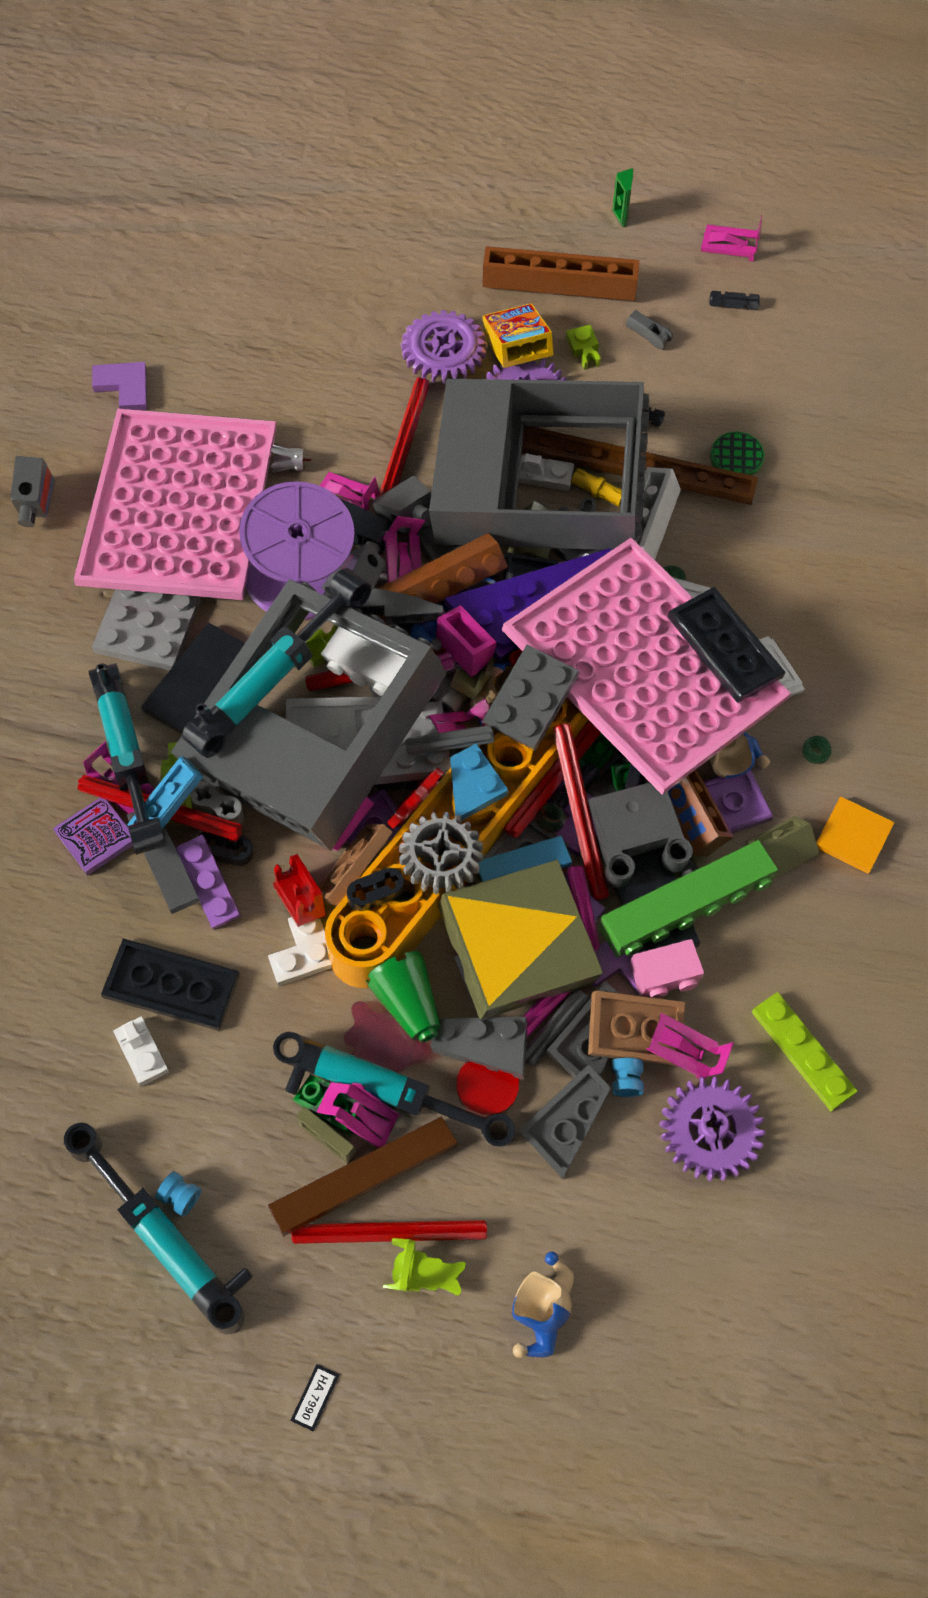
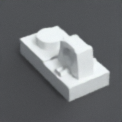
(546, 472)
(140, 1051)

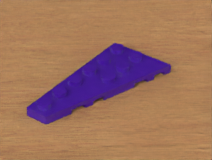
(503, 600)

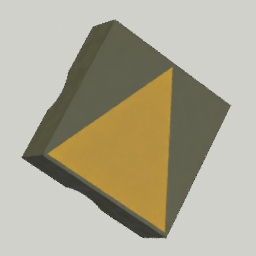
(519, 938)

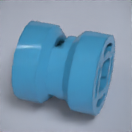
(627, 1077)
(179, 1194)

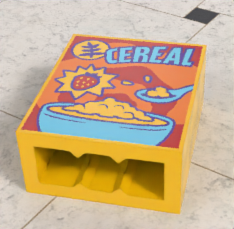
(518, 335)

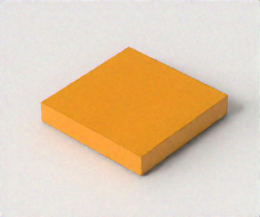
(854, 835)

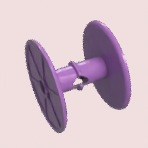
(294, 535)

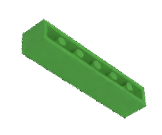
(687, 899)

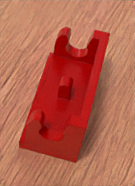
(299, 892)

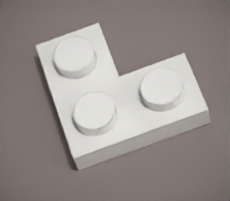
(306, 958)

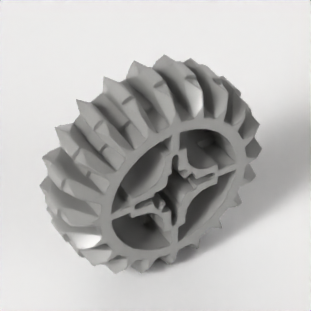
(429, 850)

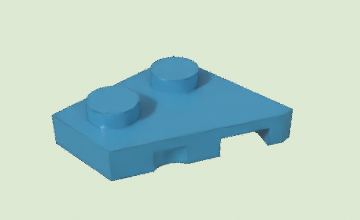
(474, 782)

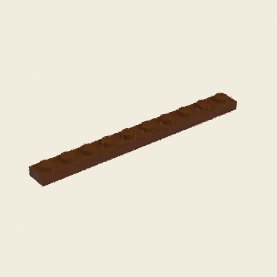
(610, 459)

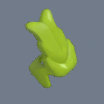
(417, 1271)

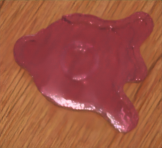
(382, 1040)

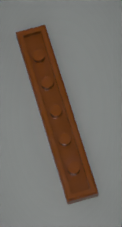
(362, 1176)

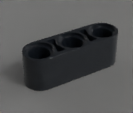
(367, 526)

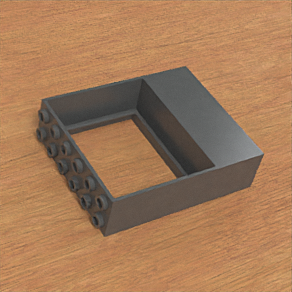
(483, 454)
(294, 772)

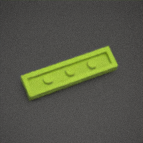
(804, 1051)

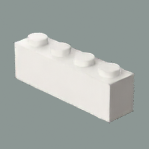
(658, 504)
(362, 661)

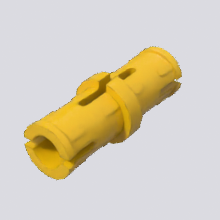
(597, 487)

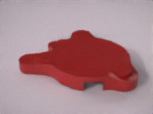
(415, 798)

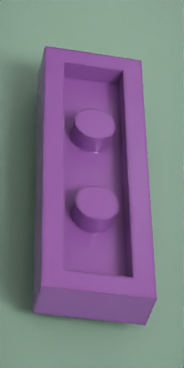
(208, 882)

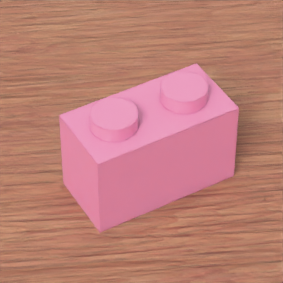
(666, 969)

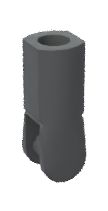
(651, 331)

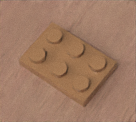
(354, 861)
(626, 1024)

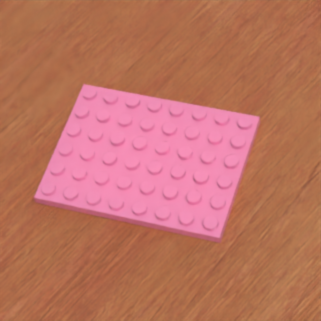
(175, 504)
(636, 668)

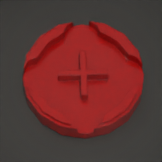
(486, 1090)

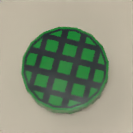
(737, 453)

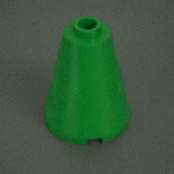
(407, 995)

